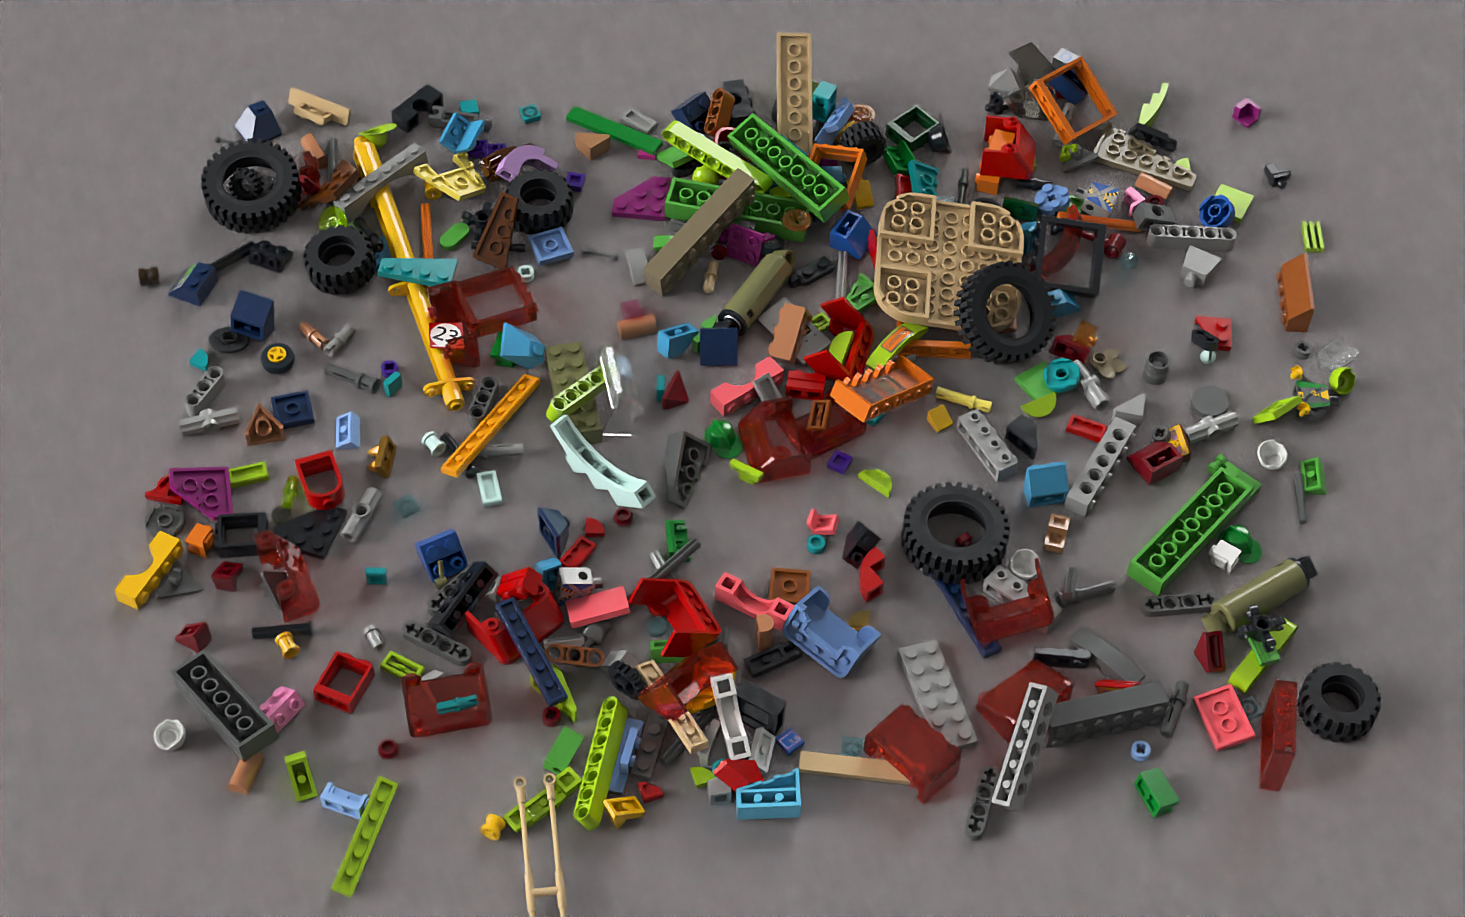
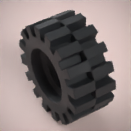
(252, 178)

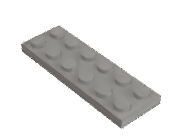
(937, 693)

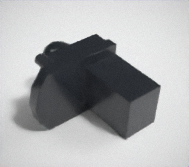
(996, 104)
(1276, 177)

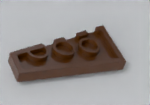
(498, 233)

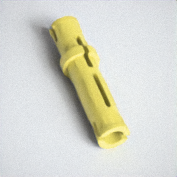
(963, 399)

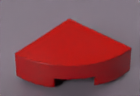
(594, 528)
(649, 792)

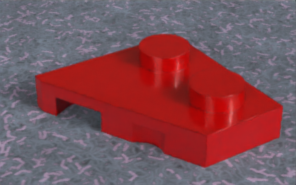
(1219, 328)
(163, 493)

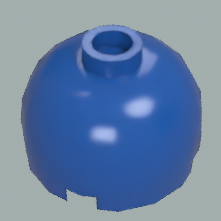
(1217, 211)

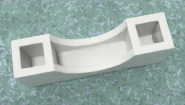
(730, 717)

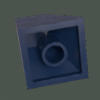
(258, 122)
(553, 529)

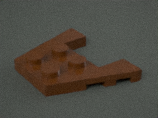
(342, 179)

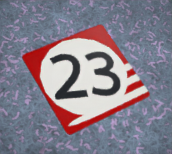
(441, 332)

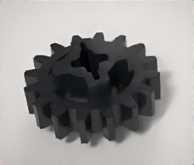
(626, 679)

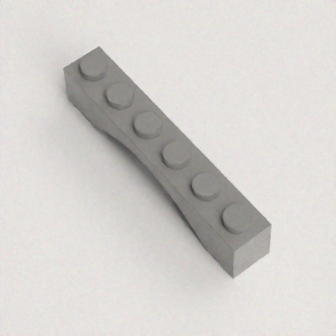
(358, 196)

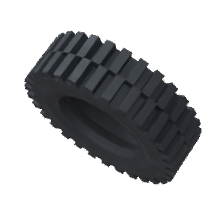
(254, 213)
(975, 322)
(951, 561)

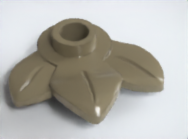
(1107, 363)

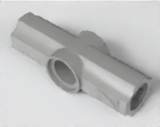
(1091, 388)
(209, 421)
(1211, 428)
(362, 515)

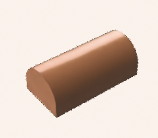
(310, 144)
(1154, 186)
(637, 326)
(764, 632)
(245, 774)

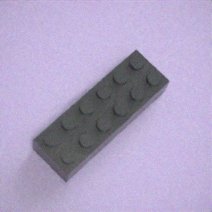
(224, 705)
(1107, 714)

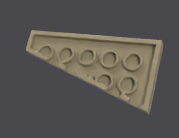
(1136, 157)

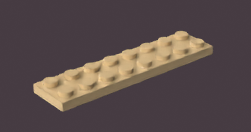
(795, 88)

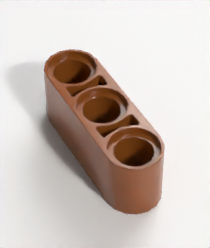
(719, 111)
(584, 653)

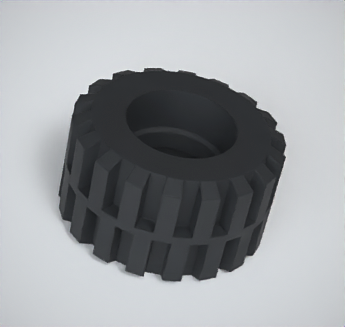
(865, 136)

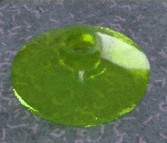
(333, 217)

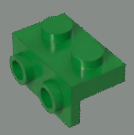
(898, 158)

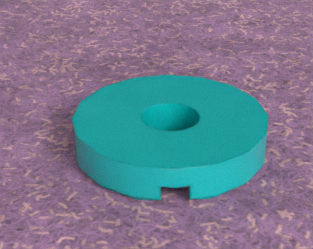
(1065, 383)

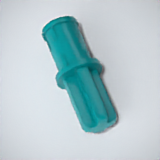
(456, 704)

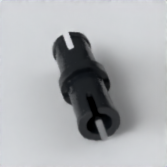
(1034, 184)

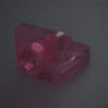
(631, 309)

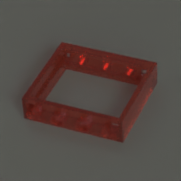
(491, 281)
(1277, 736)

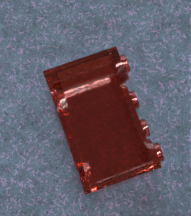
(914, 751)

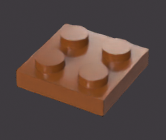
(789, 584)

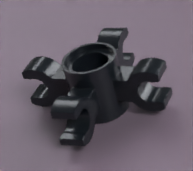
(480, 219)
(1260, 621)

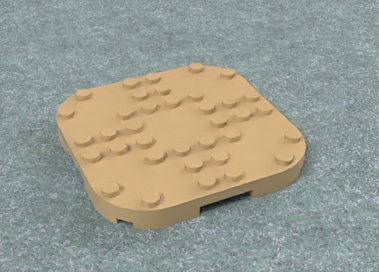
(932, 248)

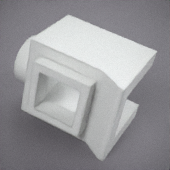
(1224, 556)

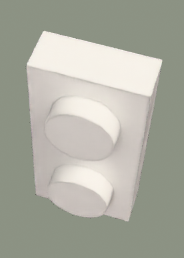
(762, 749)

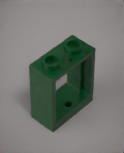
(895, 127)

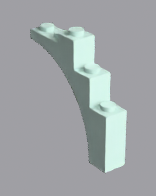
(585, 459)

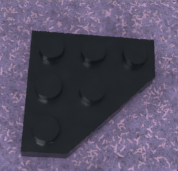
(313, 531)

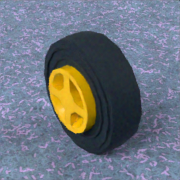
(277, 358)

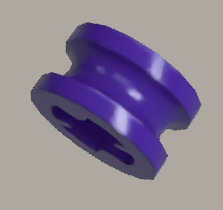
(389, 364)

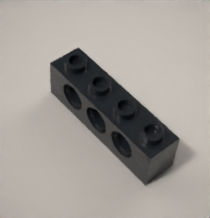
(463, 598)

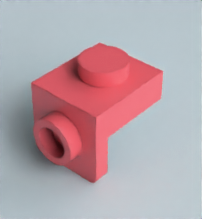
(822, 523)

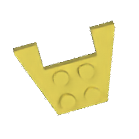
(458, 183)

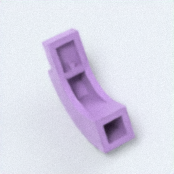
(524, 155)

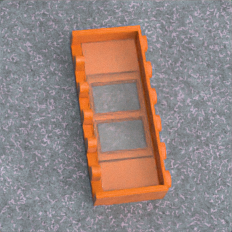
(882, 389)

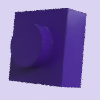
(576, 181)
(840, 462)

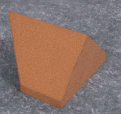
(263, 428)

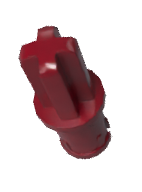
(309, 186)

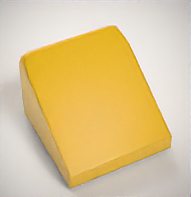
(939, 418)

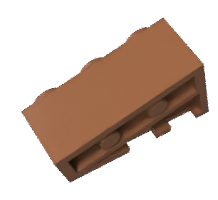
(789, 333)

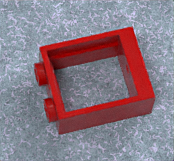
(337, 699)

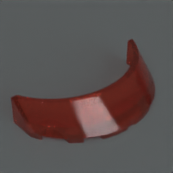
(1065, 248)

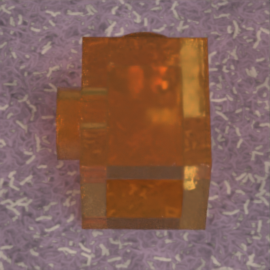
(1086, 334)

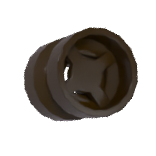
(144, 276)

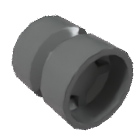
(1156, 367)

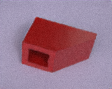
(738, 772)

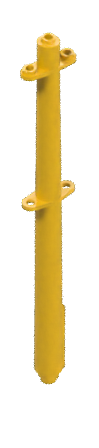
(448, 385)

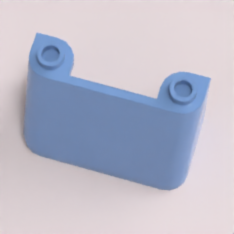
(826, 635)

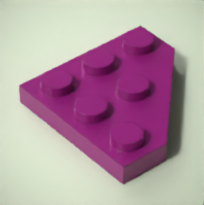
(644, 200)
(204, 488)

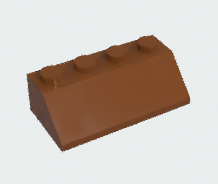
(1295, 294)

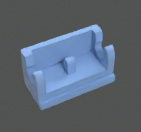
(343, 801)

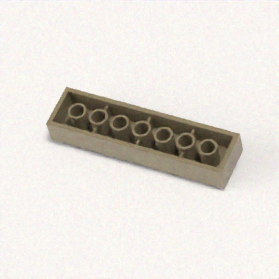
(700, 232)

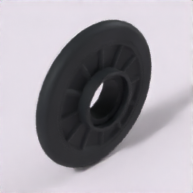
(218, 341)

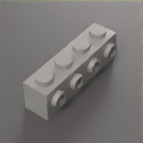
(987, 445)
(1007, 587)

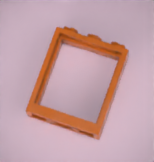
(843, 154)

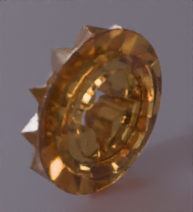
(867, 112)
(802, 216)

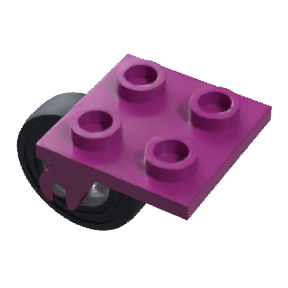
(750, 245)

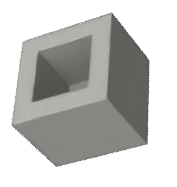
(718, 791)

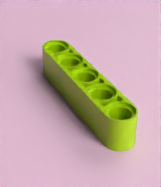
(577, 394)
(1249, 669)

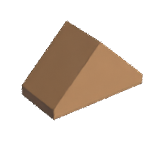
(592, 144)

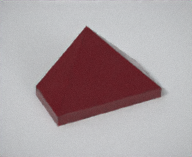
(675, 393)
(1211, 651)

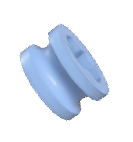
(1141, 745)

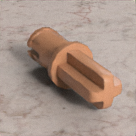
(313, 335)

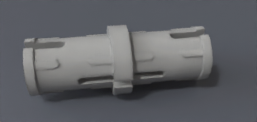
(339, 339)

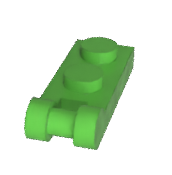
(1221, 461)

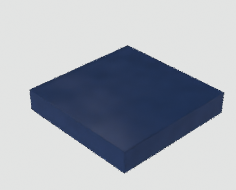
(718, 346)
(293, 409)

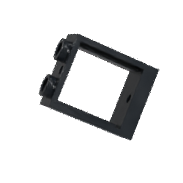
(238, 521)
(760, 708)

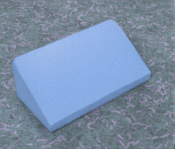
(348, 431)

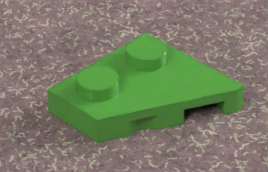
(862, 293)

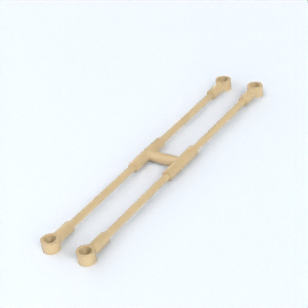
(559, 889)

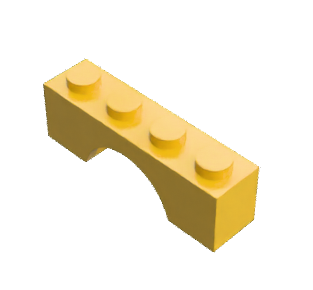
(135, 589)

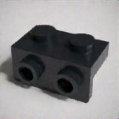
(269, 256)

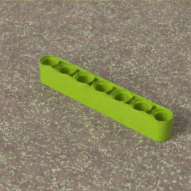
(713, 154)
(600, 763)

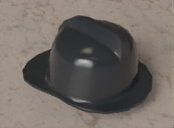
(937, 137)

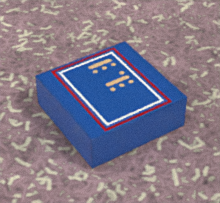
(789, 741)

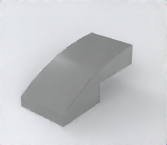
(637, 261)

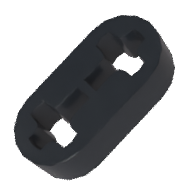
(1204, 340)

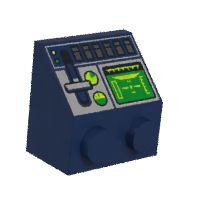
(195, 284)

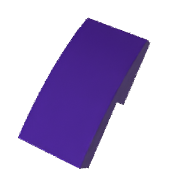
(484, 149)

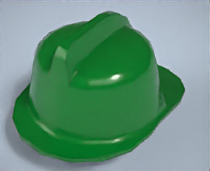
(723, 439)
(1241, 538)

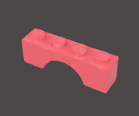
(729, 398)
(735, 594)

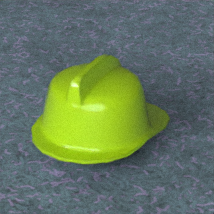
(378, 134)

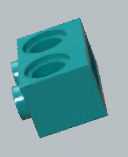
(824, 101)

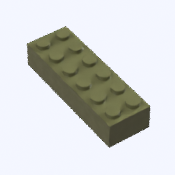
(565, 367)

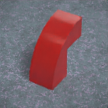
(869, 582)

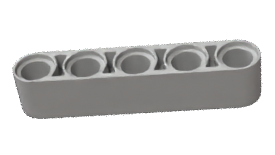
(1197, 236)

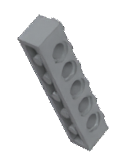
(1100, 467)
(1025, 747)

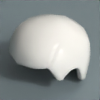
(1272, 455)
(1023, 564)
(170, 735)

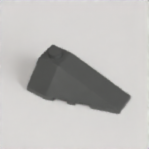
(685, 459)

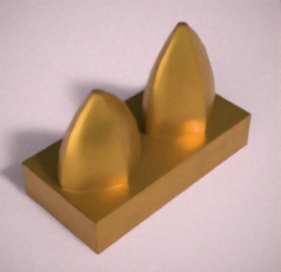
(384, 456)

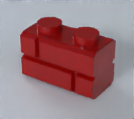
(805, 385)
(519, 584)

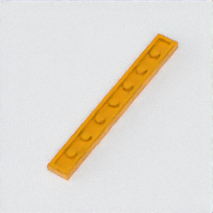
(490, 425)

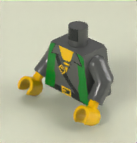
(1314, 397)

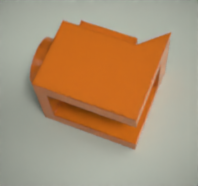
(200, 539)

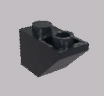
(858, 544)

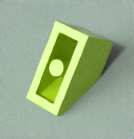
(300, 776)

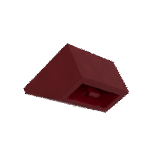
(1156, 461)

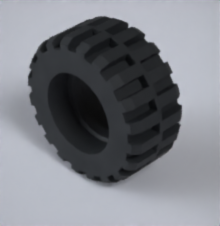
(541, 186)
(333, 243)
(1347, 682)

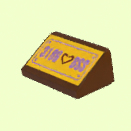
(1180, 441)

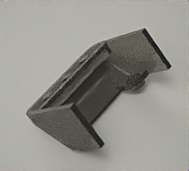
(1031, 67)

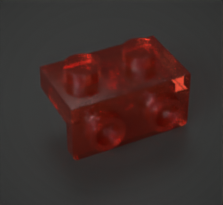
(310, 168)

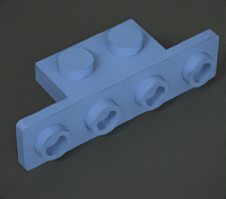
(835, 122)
(626, 755)

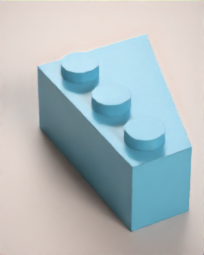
(770, 799)

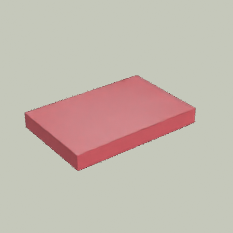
(597, 607)
(1224, 717)

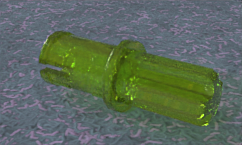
(290, 491)

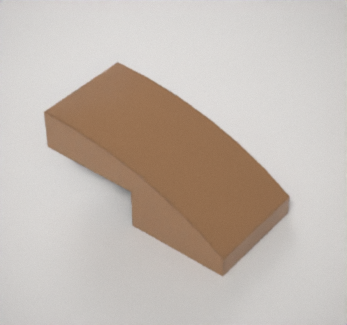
(1056, 533)

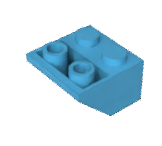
(1046, 484)

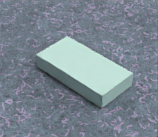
(489, 489)

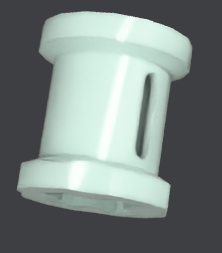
(433, 443)

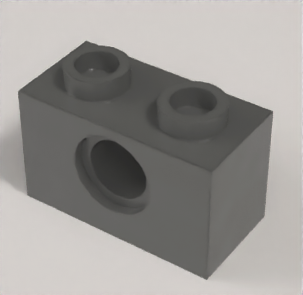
(1149, 214)

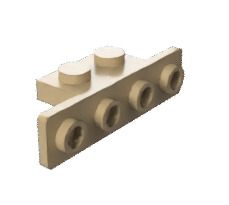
(317, 108)

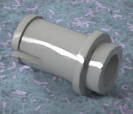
(374, 637)

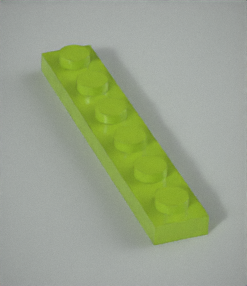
(364, 836)

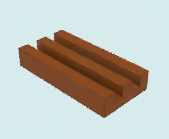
(818, 427)

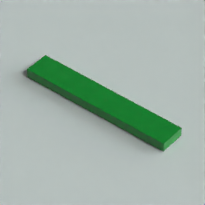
(616, 131)

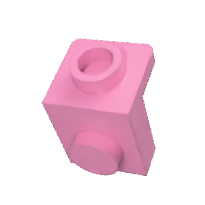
(1132, 199)

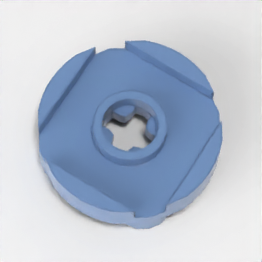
(1050, 192)

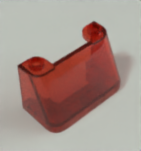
(841, 429)
(297, 593)
(423, 695)
(1004, 702)

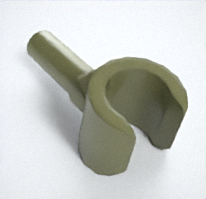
(442, 581)

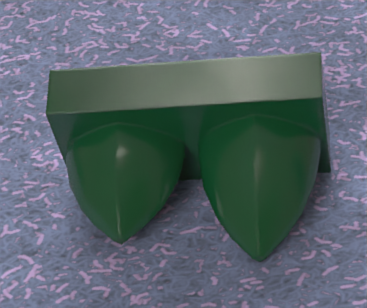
(1021, 209)

